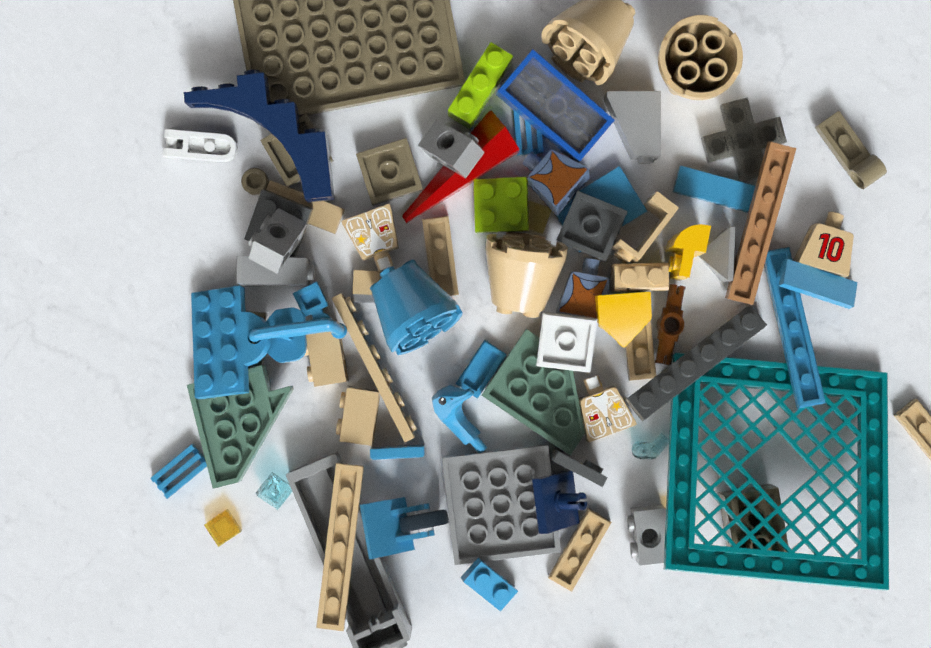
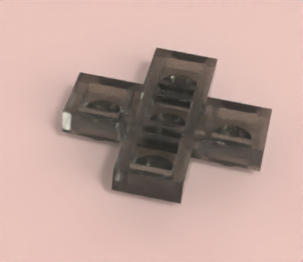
(742, 139)

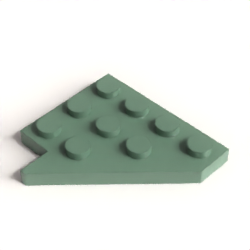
(538, 395)
(236, 426)

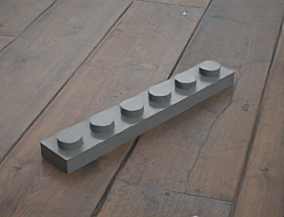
(695, 363)

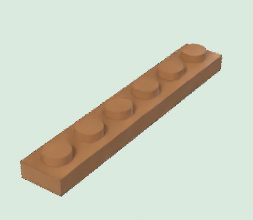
(760, 222)

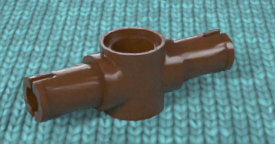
(673, 310)

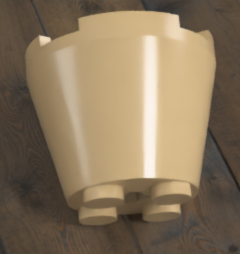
(589, 38)
(699, 58)
(522, 271)

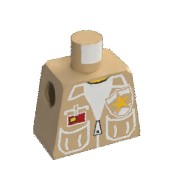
(374, 235)
(603, 410)

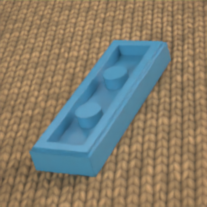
(713, 189)
(818, 283)

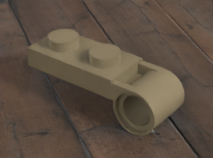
(850, 151)

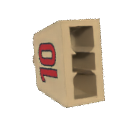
(827, 246)

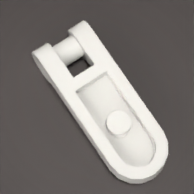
(200, 146)

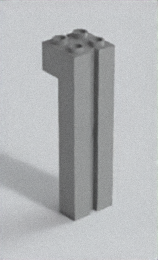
(373, 607)

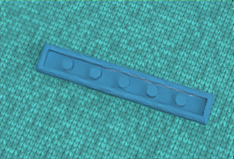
(794, 334)

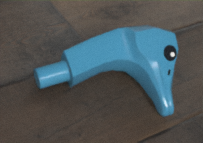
(448, 407)

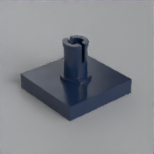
(557, 501)

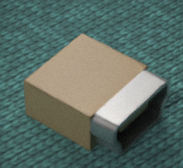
(361, 285)

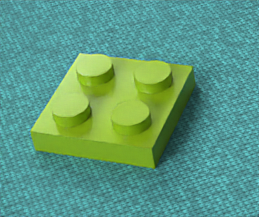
(501, 205)

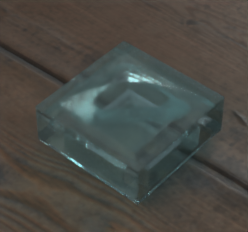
(274, 491)

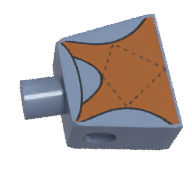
(555, 178)
(581, 289)

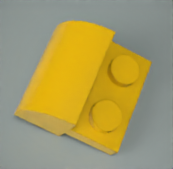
(685, 246)

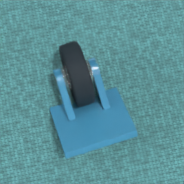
(389, 527)

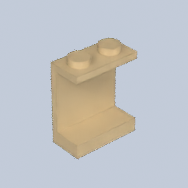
(664, 211)

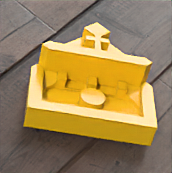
(623, 314)

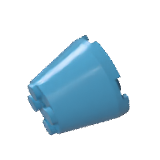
(412, 307)

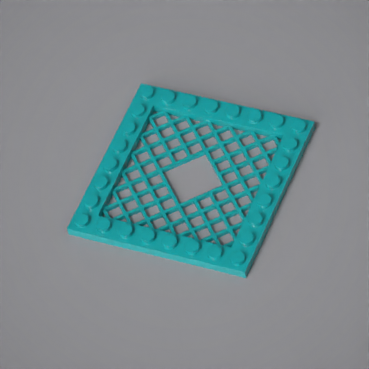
(872, 511)

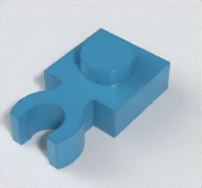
(312, 301)

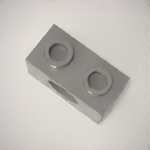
(451, 148)
(276, 240)
(647, 518)

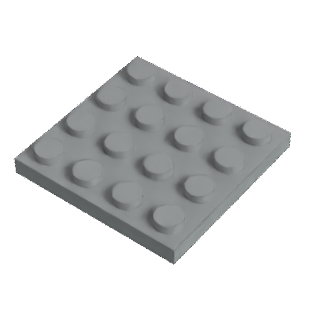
(495, 504)

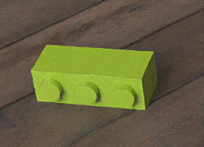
(480, 85)

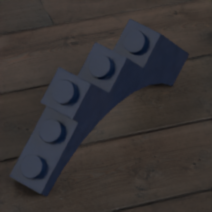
(252, 100)

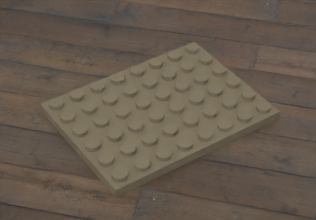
(349, 50)

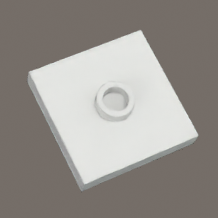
(566, 342)

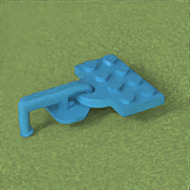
(227, 335)

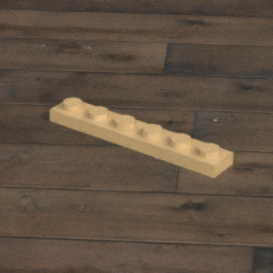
(380, 376)
(340, 547)

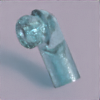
(652, 450)

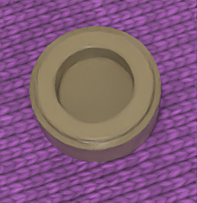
(254, 181)

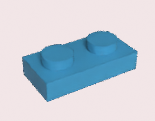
(489, 584)

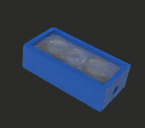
(554, 106)

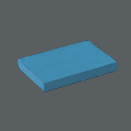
(615, 190)

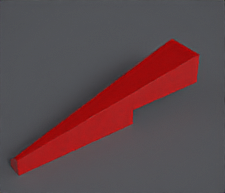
(497, 148)

